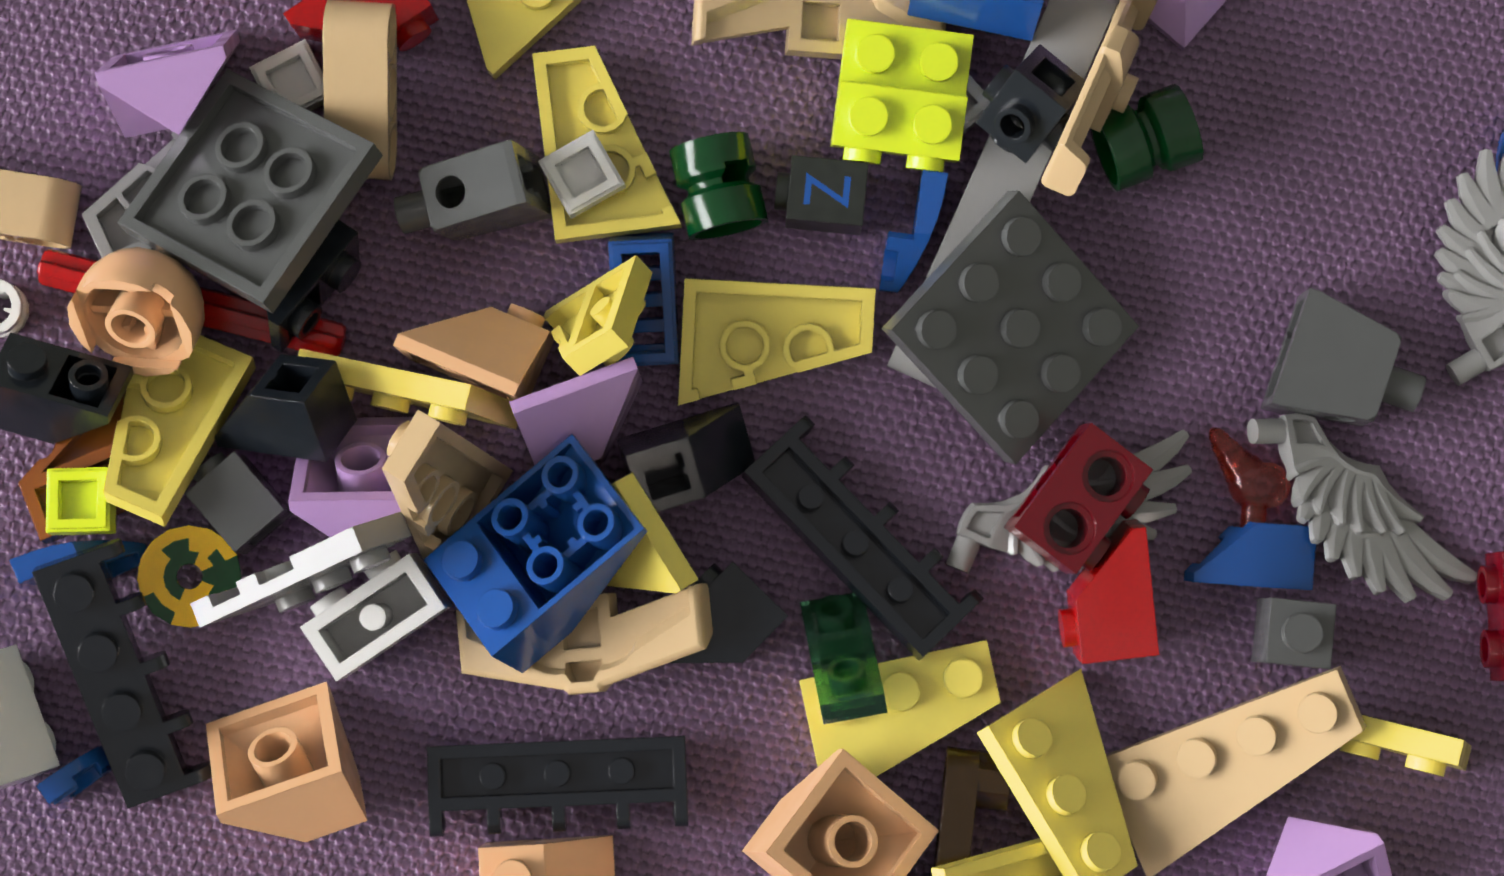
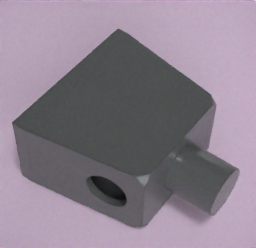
(500, 189)
(1338, 365)

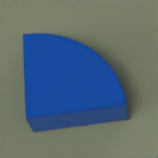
(75, 777)

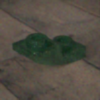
(843, 658)

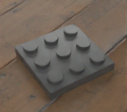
(250, 190)
(1011, 327)

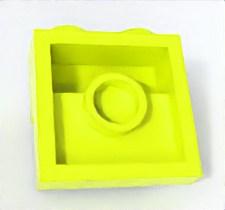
(902, 94)

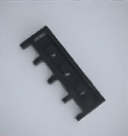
(857, 542)
(115, 675)
(556, 777)

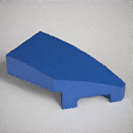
(905, 250)
(1259, 557)
(117, 566)

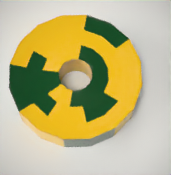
(171, 551)

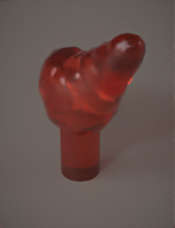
(1249, 479)

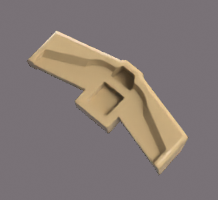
(811, 26)
(1105, 89)
(605, 643)

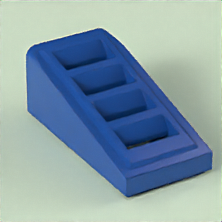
(652, 244)

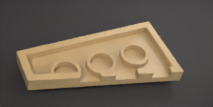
(439, 479)
(1215, 769)

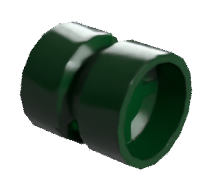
(1155, 134)
(718, 185)

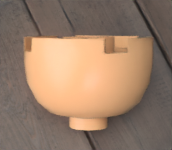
(139, 310)

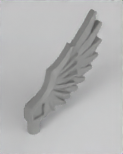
(1476, 266)
(1358, 513)
(985, 522)

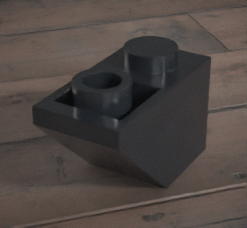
(330, 269)
(56, 390)
(292, 411)
(688, 456)
(740, 616)

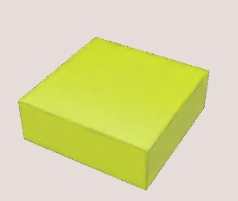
(78, 503)

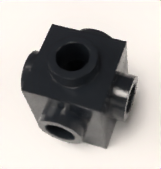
(1030, 104)

